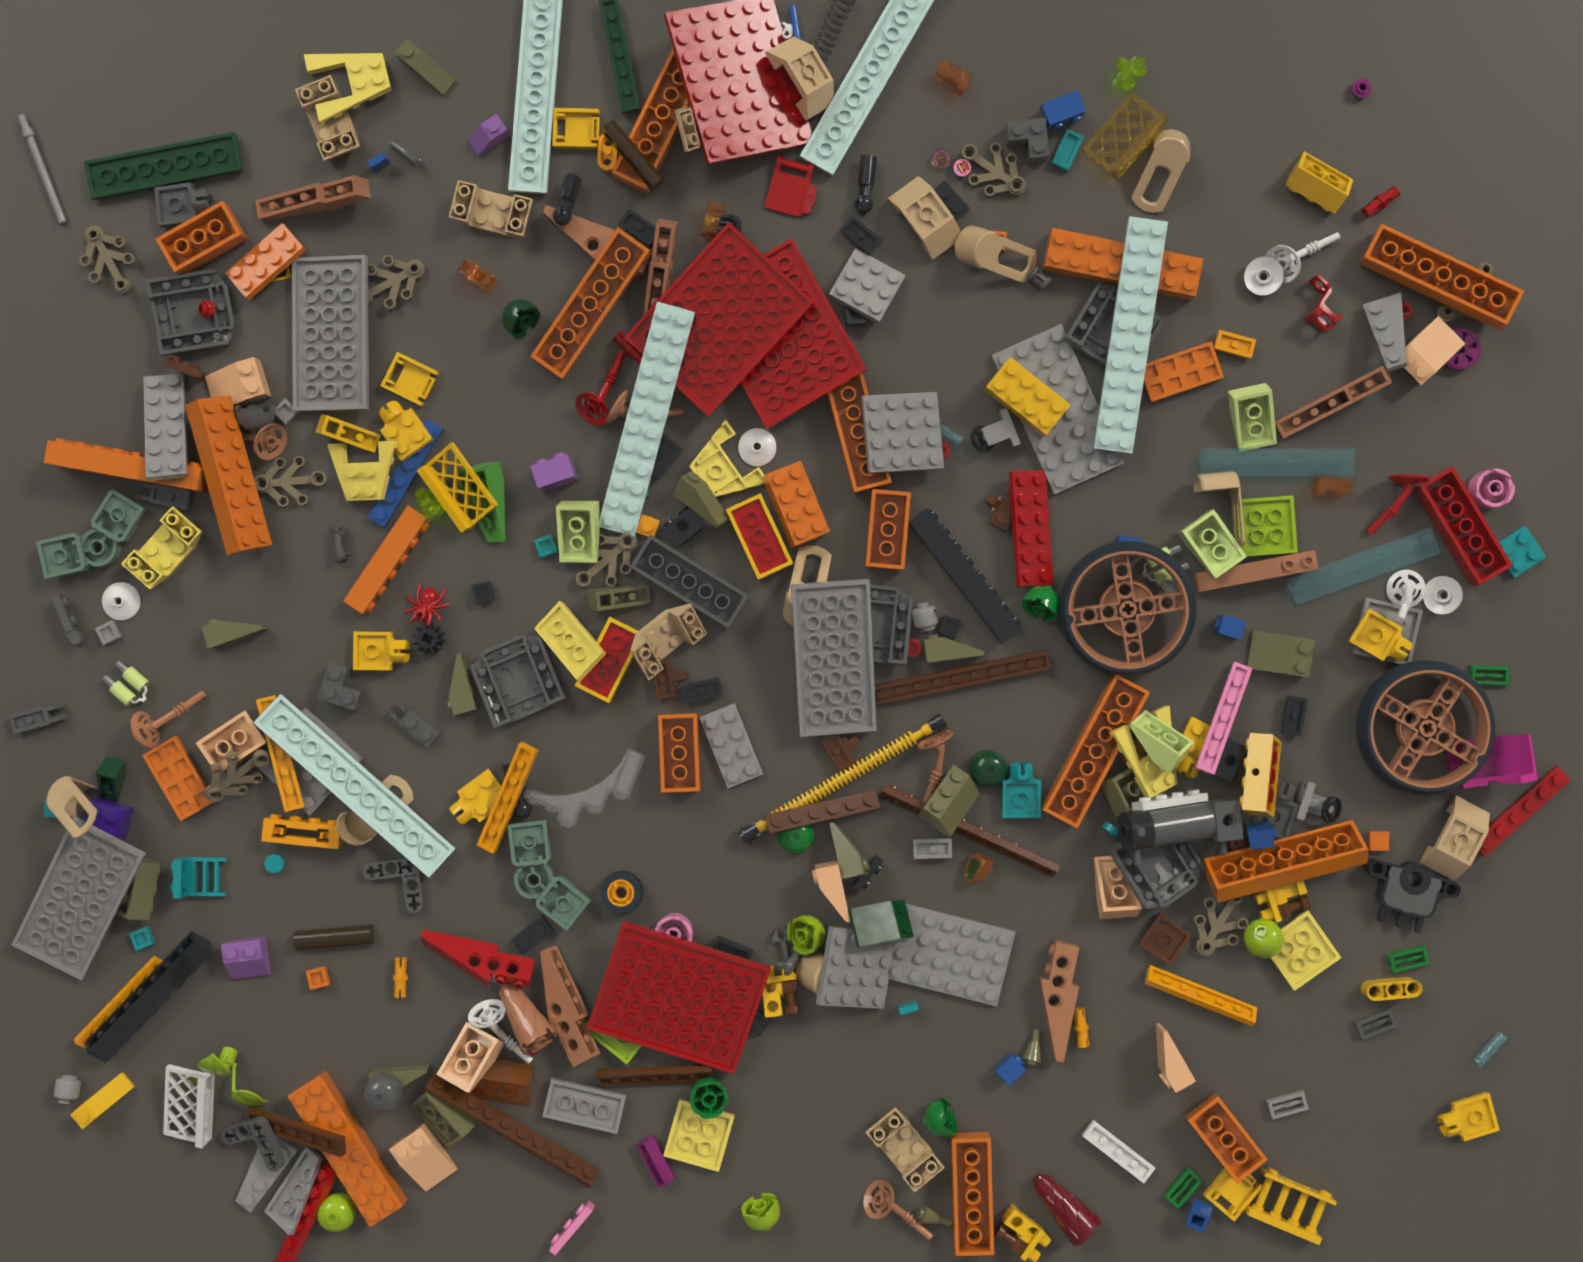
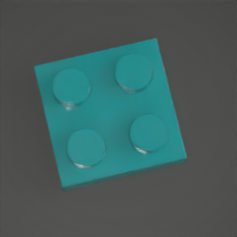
(1521, 550)

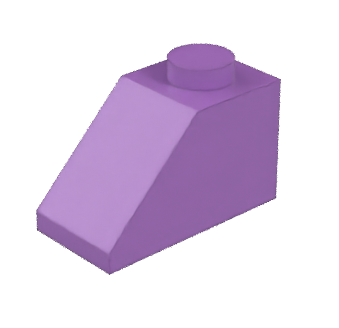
(488, 135)

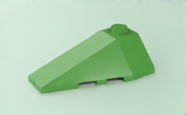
(492, 477)

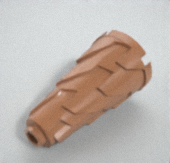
(529, 1026)

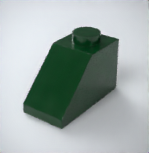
(111, 778)

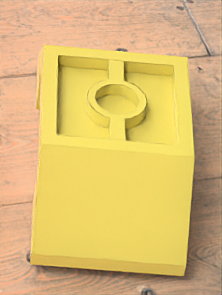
(164, 550)

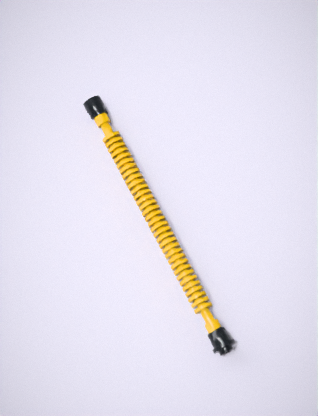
(933, 725)

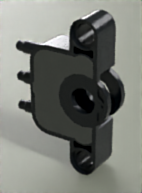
(1413, 899)

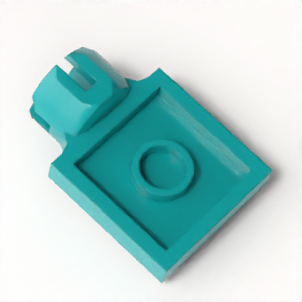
(1021, 793)

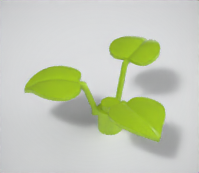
(221, 1067)

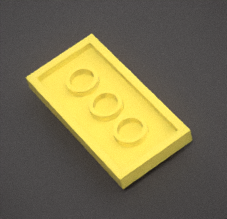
(570, 641)

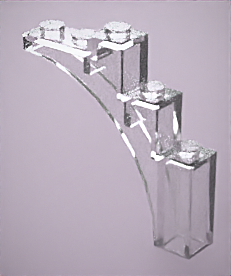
(570, 806)

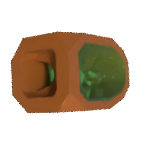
(977, 868)

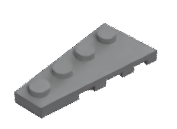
(1387, 327)
(293, 1193)

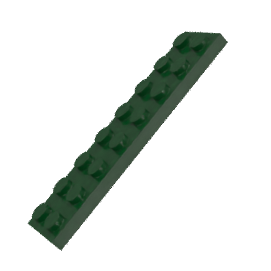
(163, 166)

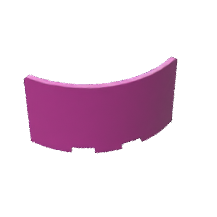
(1508, 762)

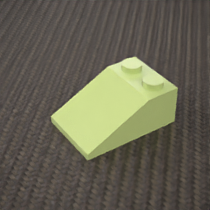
(1253, 416)
(578, 531)
(1212, 543)
(1162, 743)

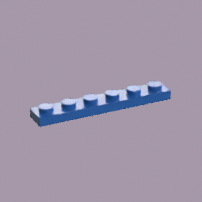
(402, 479)

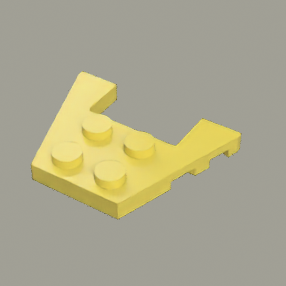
(717, 469)
(366, 479)

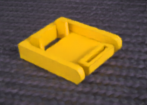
(580, 128)
(413, 381)
(1237, 1194)

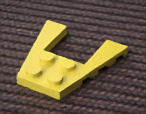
(366, 77)
(1148, 774)

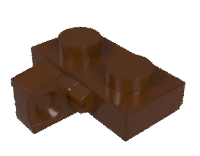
(184, 367)
(1002, 510)
(667, 680)
(840, 749)

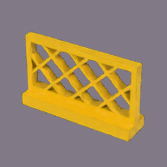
(444, 494)

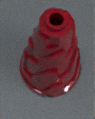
(1068, 1211)

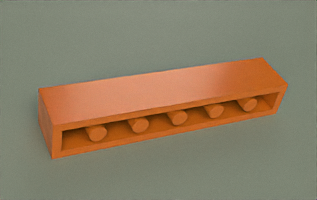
(387, 560)

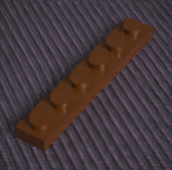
(822, 812)
(652, 1076)
(302, 1132)

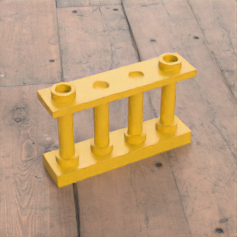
(1274, 1216)

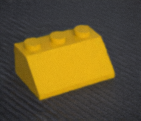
(1319, 183)

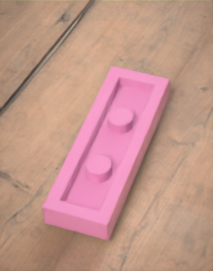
(571, 1226)

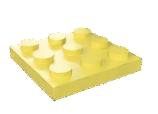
(1304, 951)
(698, 1139)

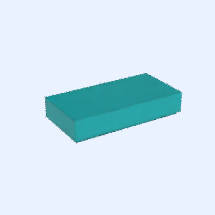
(1067, 150)

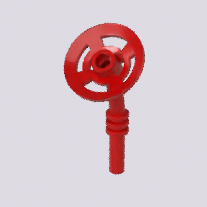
(598, 401)
(1408, 482)

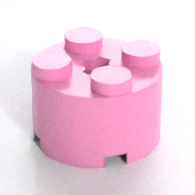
(1495, 480)
(678, 923)

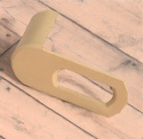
(1171, 152)
(982, 248)
(1224, 481)
(798, 571)
(63, 801)
(355, 830)
(809, 970)

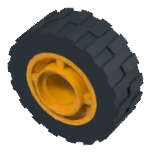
(611, 898)

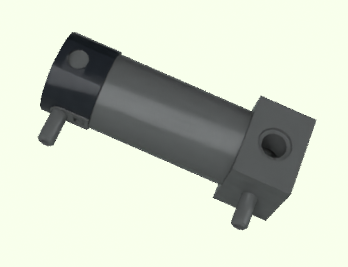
(1208, 820)

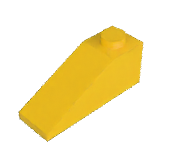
(347, 433)
(102, 1100)

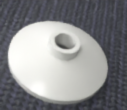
(1267, 266)
(761, 456)
(1433, 595)
(129, 601)

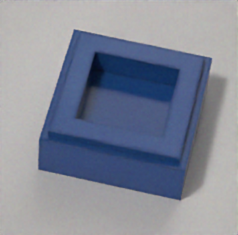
(378, 162)

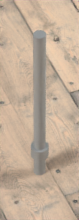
(28, 134)

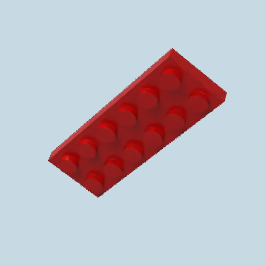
(1030, 528)

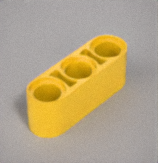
(1400, 988)

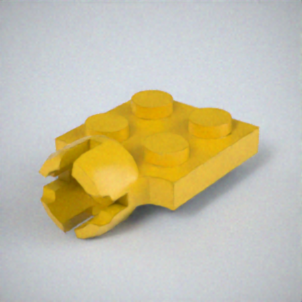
(404, 428)
(1380, 637)
(378, 651)
(1195, 731)
(476, 798)
(1470, 1118)

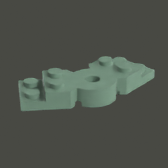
(73, 553)
(553, 894)

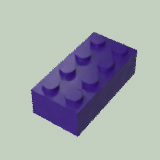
(112, 817)

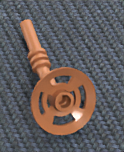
(621, 408)
(268, 441)
(153, 726)
(937, 742)
(888, 1201)

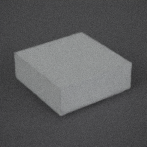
(285, 412)
(108, 632)

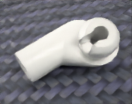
(787, 30)

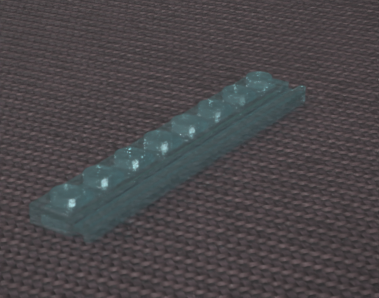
(1278, 461)
(1363, 566)

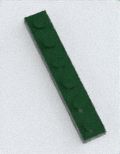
(619, 56)

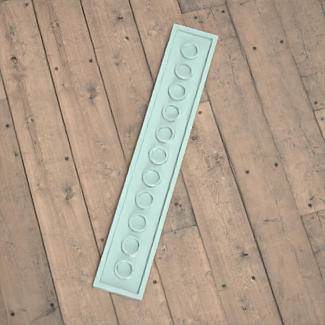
(864, 83)
(535, 96)
(1130, 335)
(646, 418)
(354, 785)

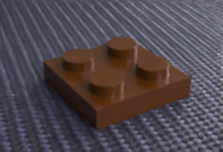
(1164, 939)

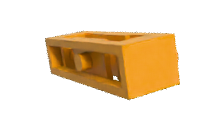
(272, 828)

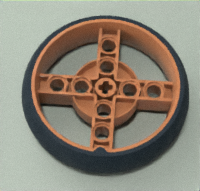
(1135, 662)
(1454, 681)

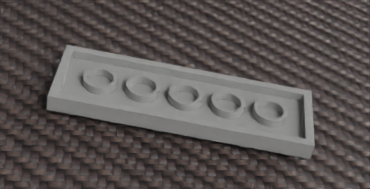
(165, 427)

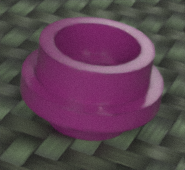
(1356, 90)

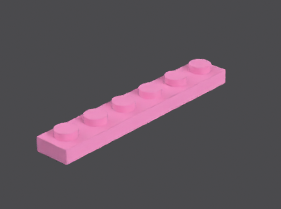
(1223, 718)

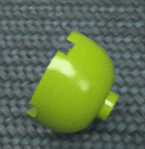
(806, 934)
(1263, 938)
(337, 1212)
(762, 1212)

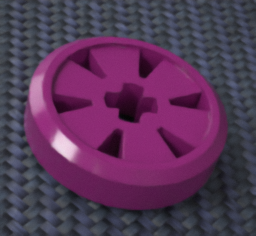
(1470, 351)

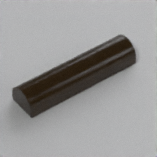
(632, 155)
(333, 937)

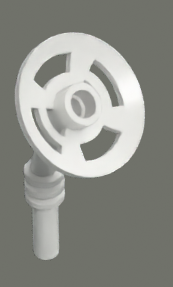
(1288, 260)
(1405, 591)
(490, 1021)

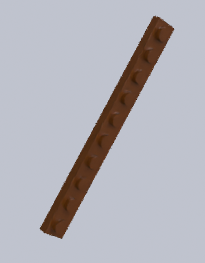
(962, 676)
(977, 834)
(512, 1130)

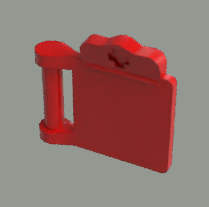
(789, 192)

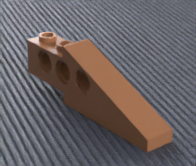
(314, 198)
(586, 232)
(661, 262)
(1333, 401)
(1258, 571)
(566, 1008)
(1060, 1014)

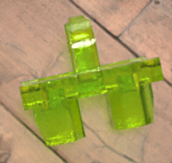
(1127, 69)
(429, 504)

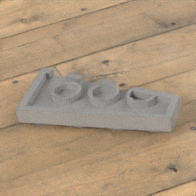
(260, 1178)

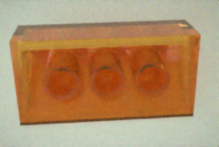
(506, 1083)

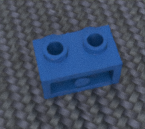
(1063, 110)

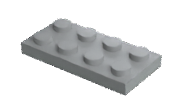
(731, 745)
(584, 1105)

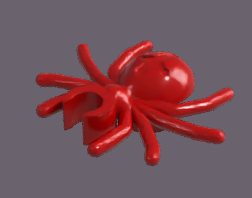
(427, 603)

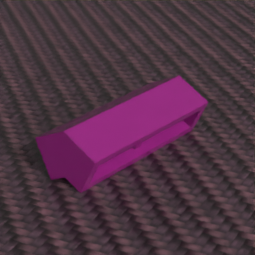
(655, 1161)

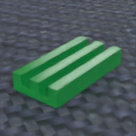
(1506, 676)
(1392, 962)
(1177, 1182)

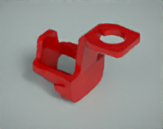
(1320, 308)

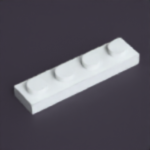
(1163, 801)
(1118, 1151)

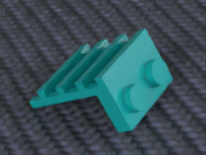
(185, 876)

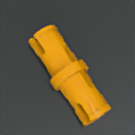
(400, 977)
(1081, 1027)

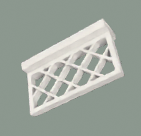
(202, 1108)

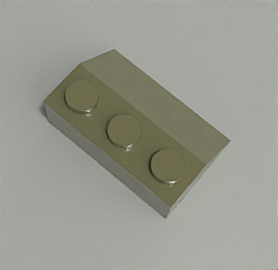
(950, 801)
(139, 897)
(442, 1119)

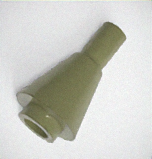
(1032, 1052)
(928, 1216)

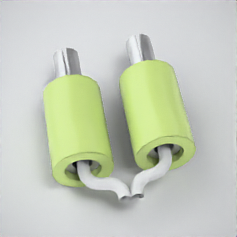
(1161, 575)
(134, 678)

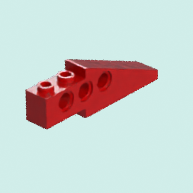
(464, 951)

